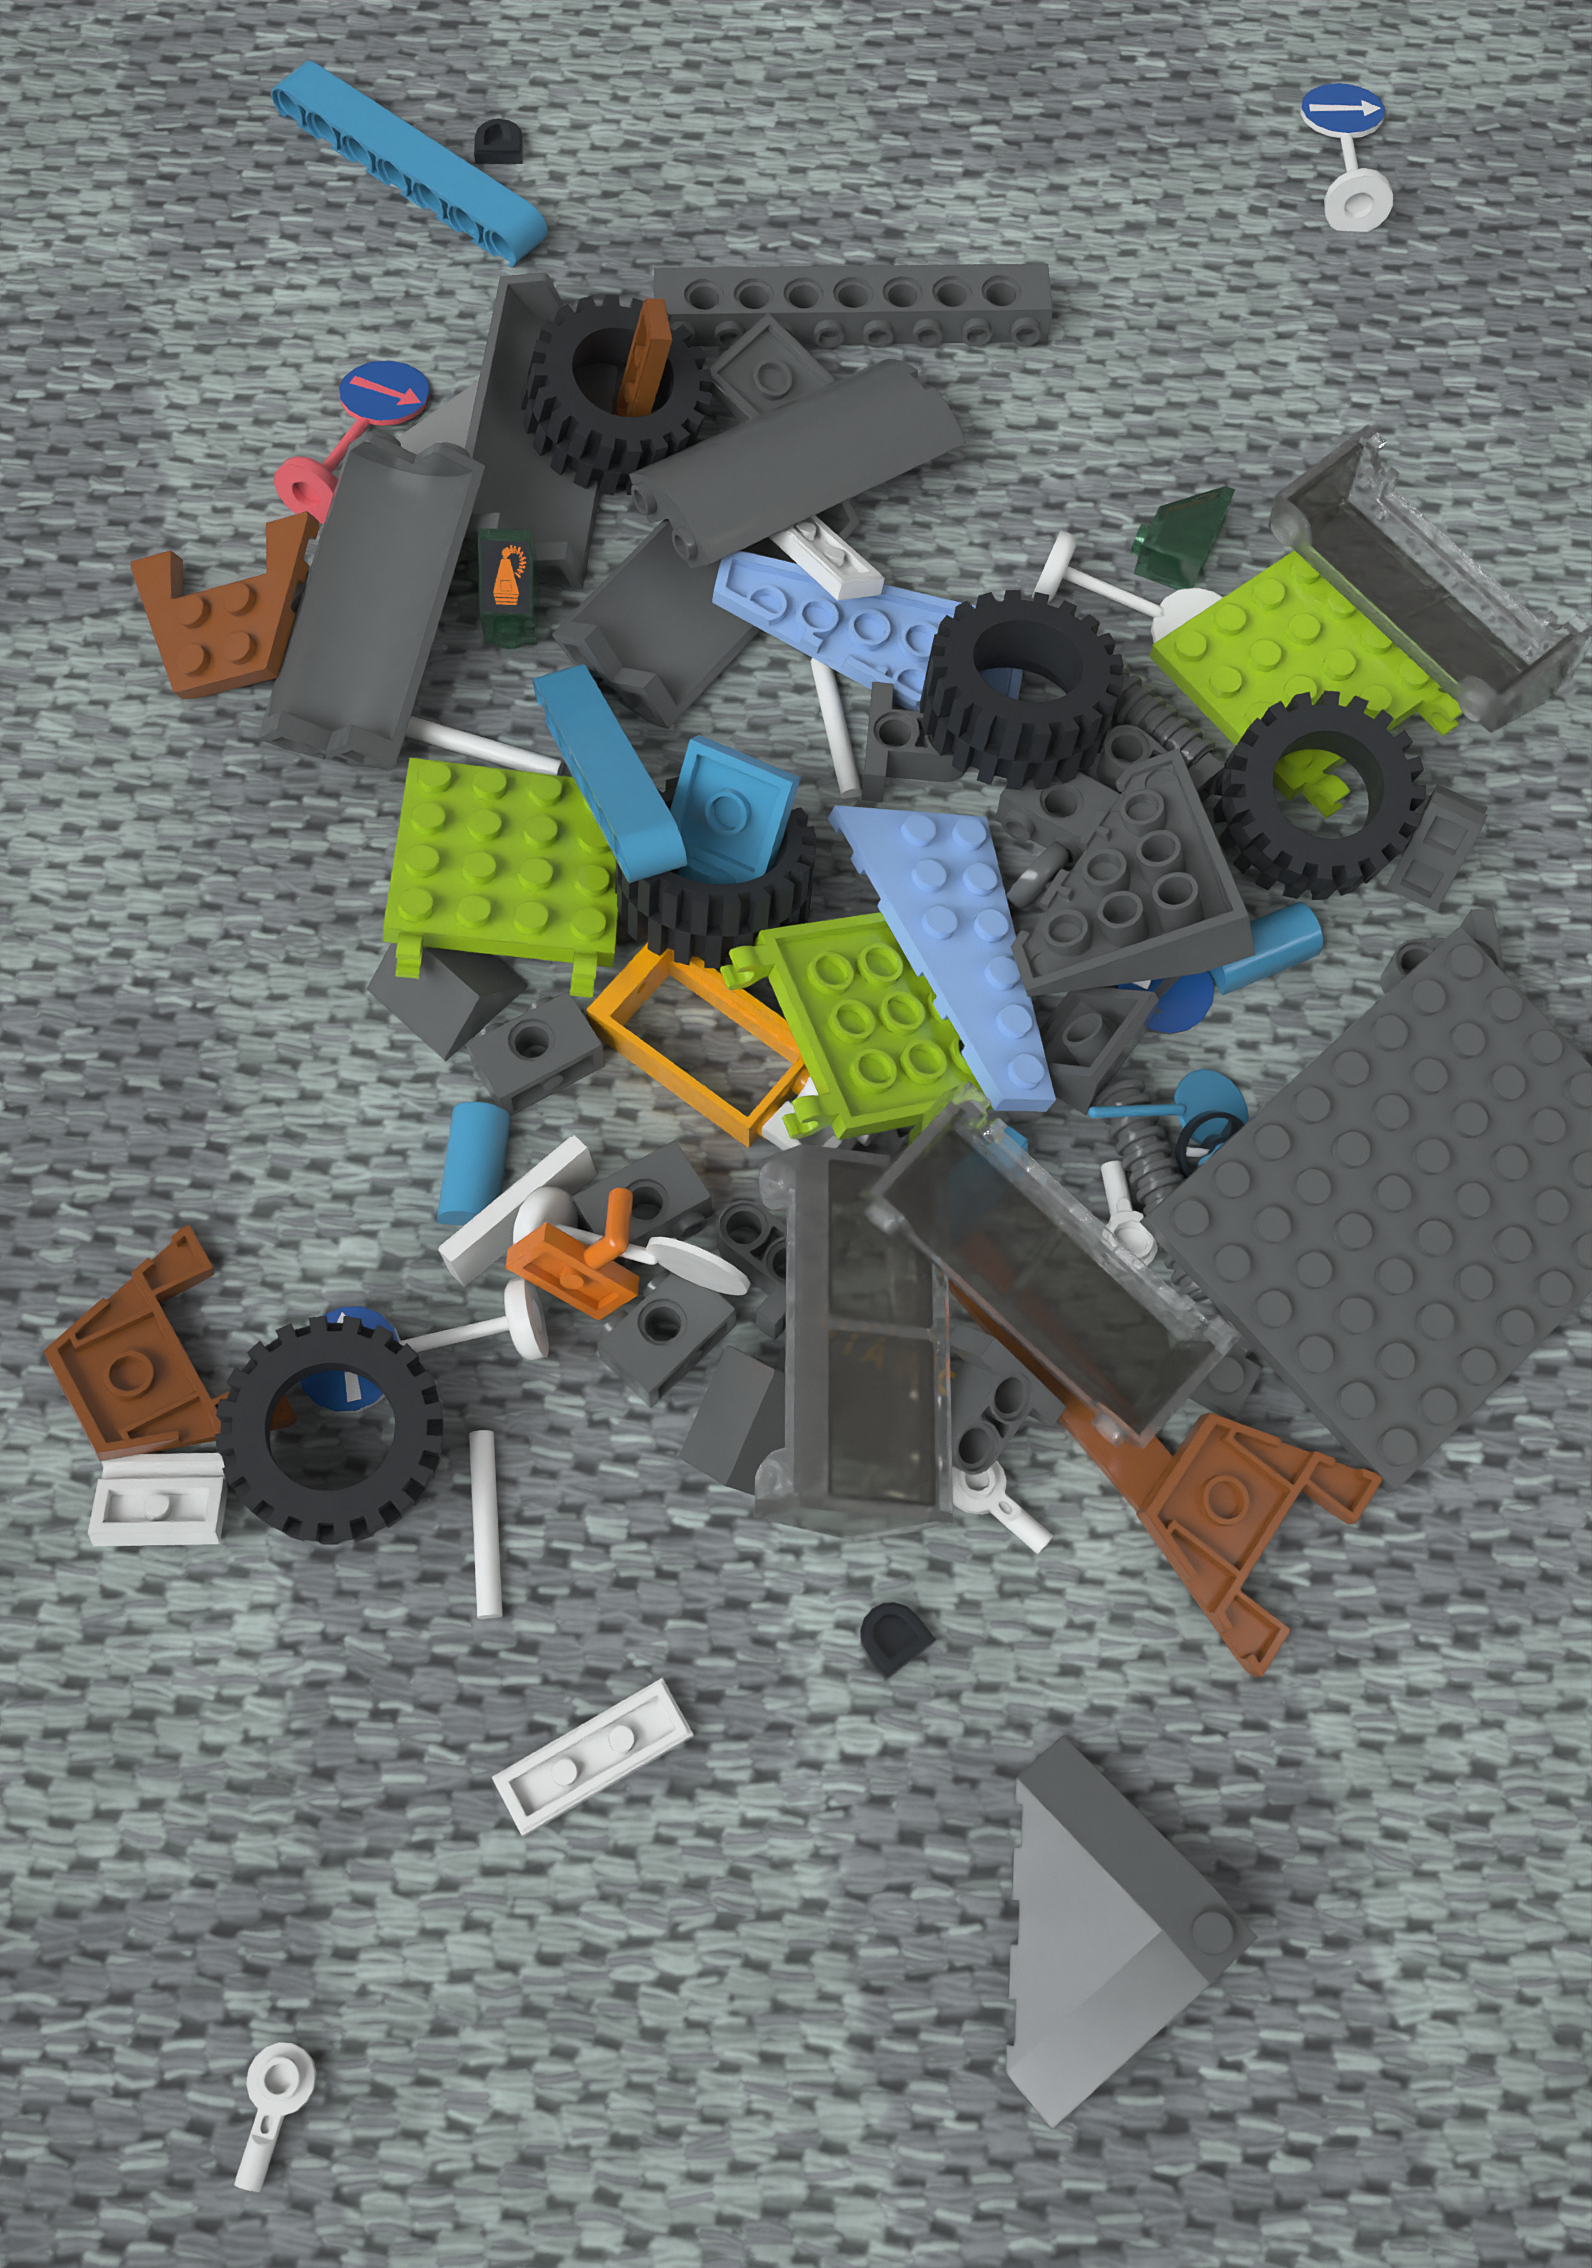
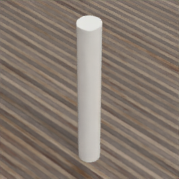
(836, 730)
(482, 747)
(485, 1524)

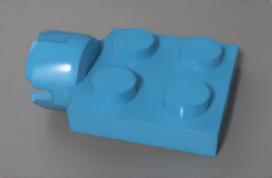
(730, 813)

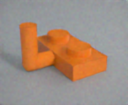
(580, 1272)

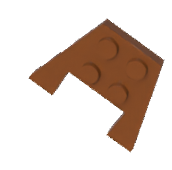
(229, 631)
(130, 1370)
(1221, 1510)

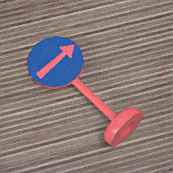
(372, 394)

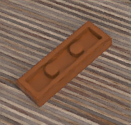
(645, 361)

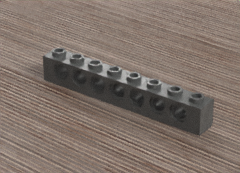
(862, 303)

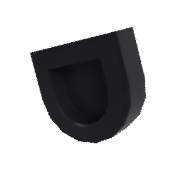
(498, 143)
(893, 1637)

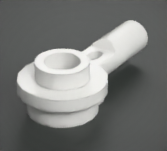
(1124, 1221)
(987, 1494)
(278, 2085)

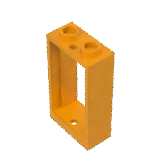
(640, 980)

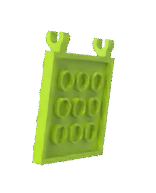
(1288, 638)
(500, 870)
(858, 1023)

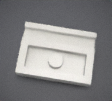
(159, 1500)

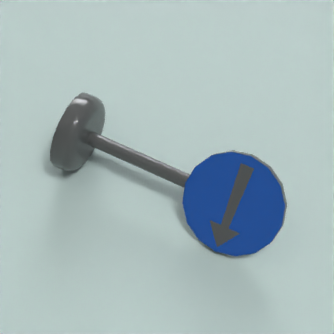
(1181, 998)

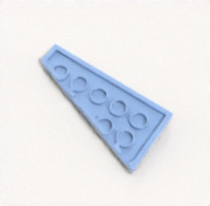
(862, 638)
(956, 930)

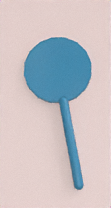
(1195, 1094)

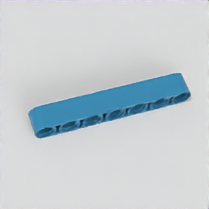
(411, 161)
(610, 774)

